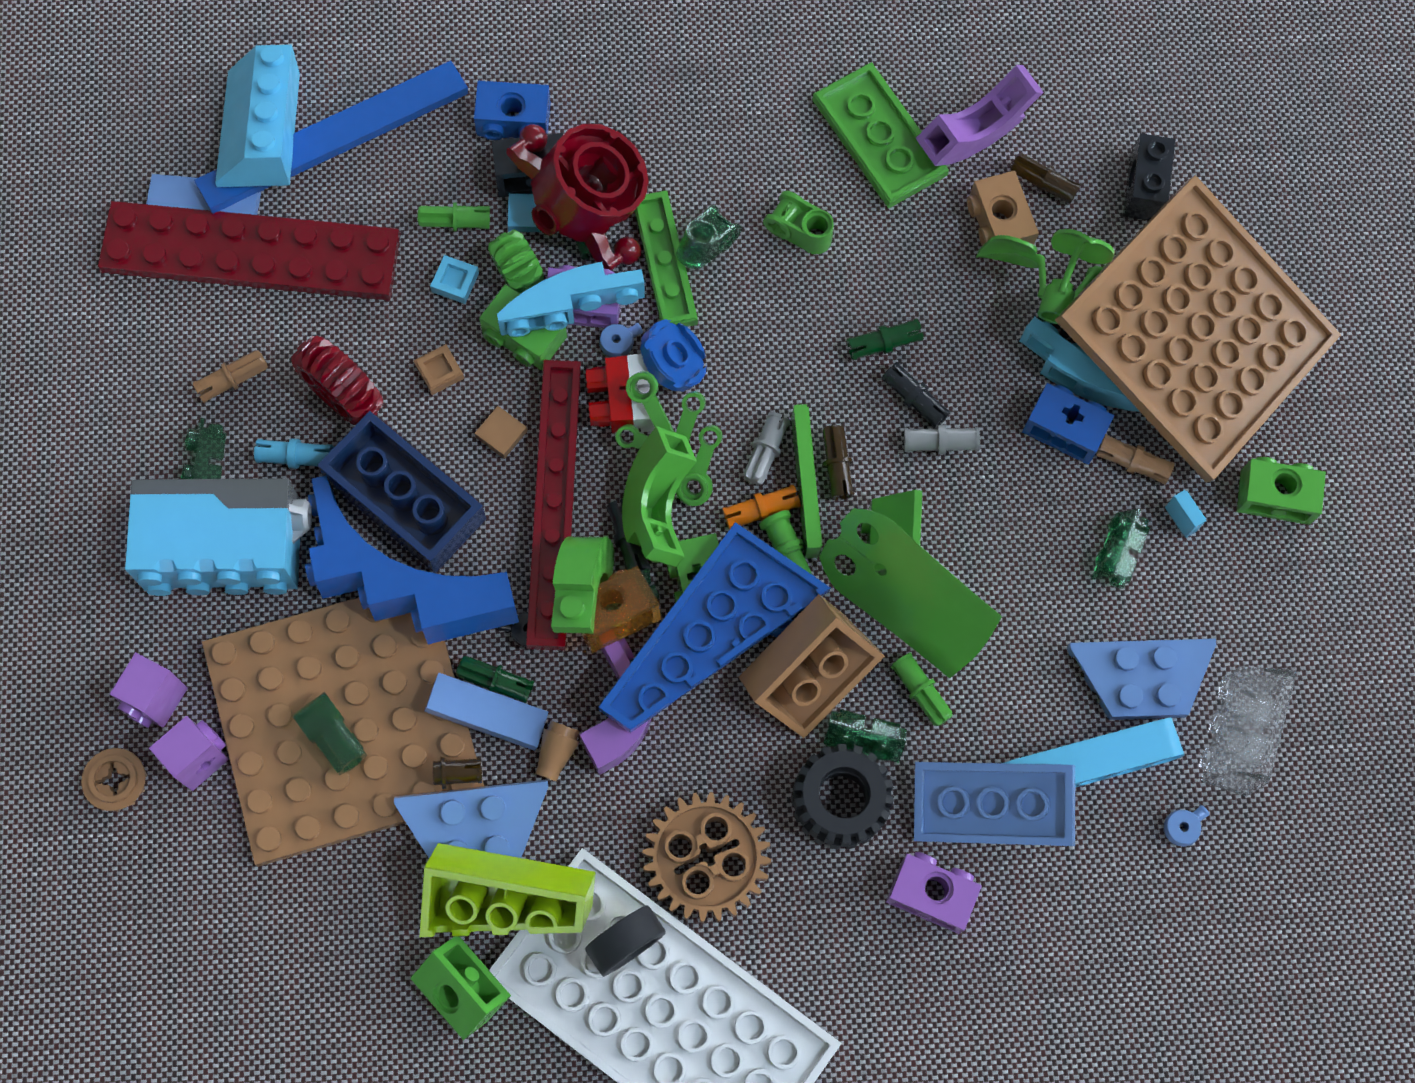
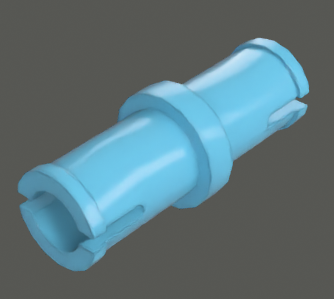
(290, 453)

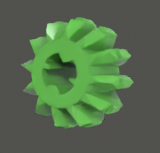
(516, 261)

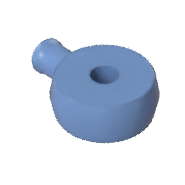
(621, 333)
(1190, 821)

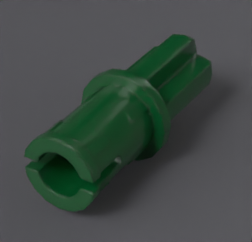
(495, 678)

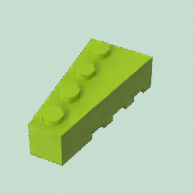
(501, 893)

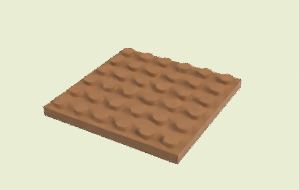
(1199, 328)
(380, 685)

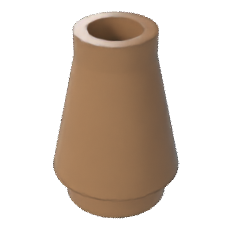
(556, 749)

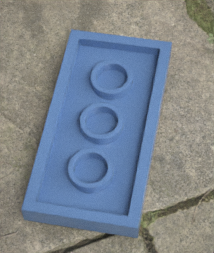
(995, 803)

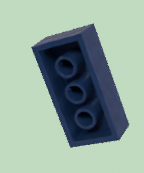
(402, 492)

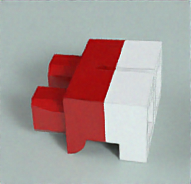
(620, 407)

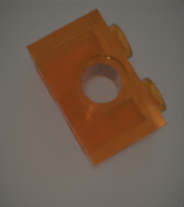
(637, 609)

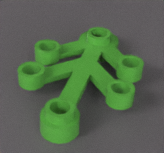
(685, 427)

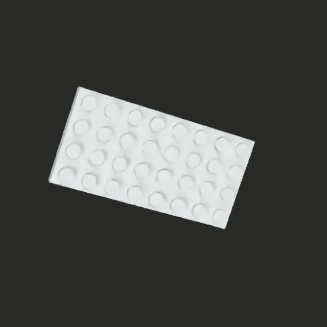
(666, 1014)

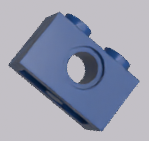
(499, 98)

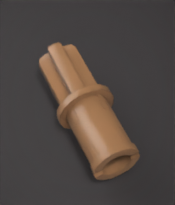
(230, 375)

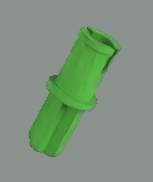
(454, 216)
(922, 689)

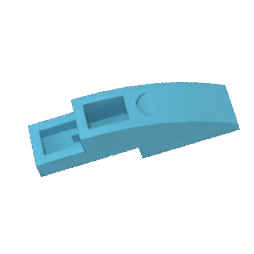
(554, 299)
(1072, 367)

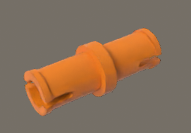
(761, 506)

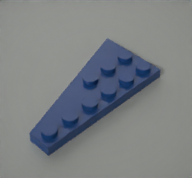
(723, 612)

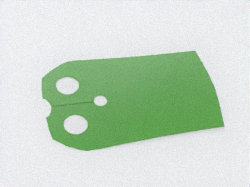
(916, 595)

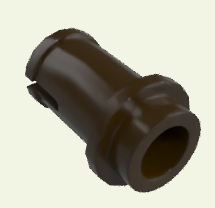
(457, 771)

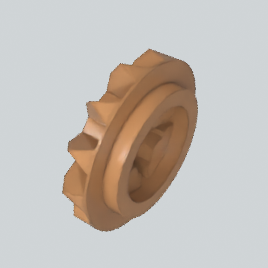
(101, 768)

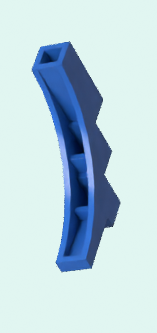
(438, 603)

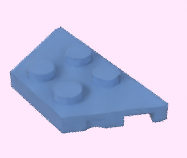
(1144, 676)
(475, 818)

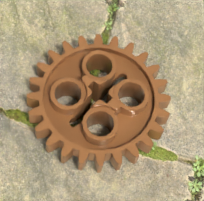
(723, 889)

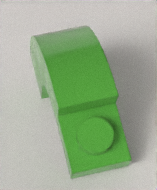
(650, 494)
(577, 575)

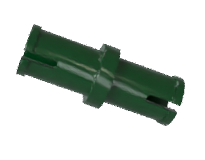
(885, 339)

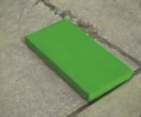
(878, 134)

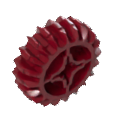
(336, 379)

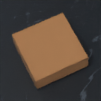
(438, 369)
(501, 432)

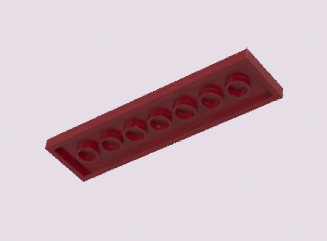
(250, 250)

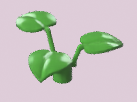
(1067, 241)

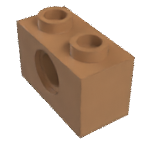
(1004, 196)

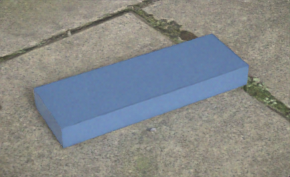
(183, 193)
(486, 711)

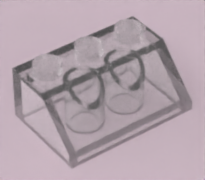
(1247, 728)

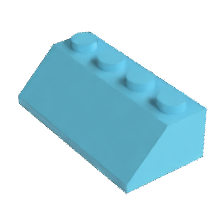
(259, 119)

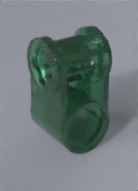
(706, 238)

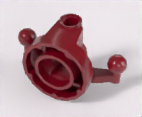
(584, 186)

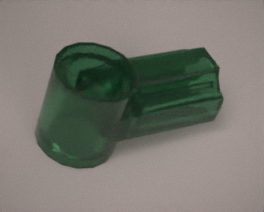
(325, 727)

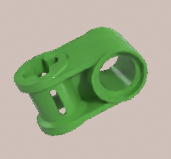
(794, 220)

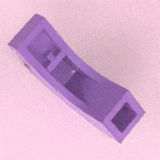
(965, 133)
(609, 742)

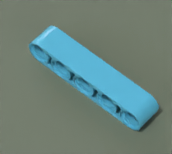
(1114, 752)

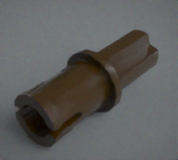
(1045, 178)
(837, 462)

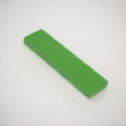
(666, 272)
(806, 481)

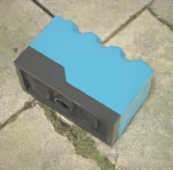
(215, 535)

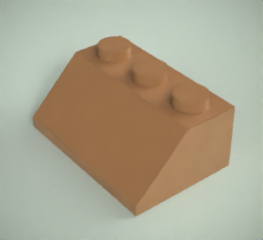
(810, 667)

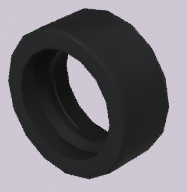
(625, 940)

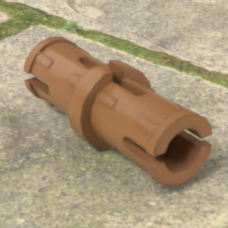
(1135, 459)

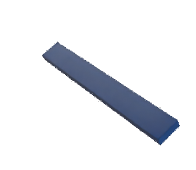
(352, 128)

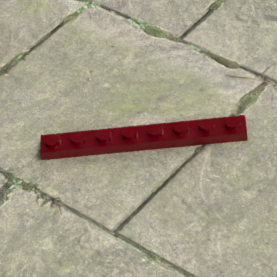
(553, 495)

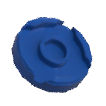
(673, 355)

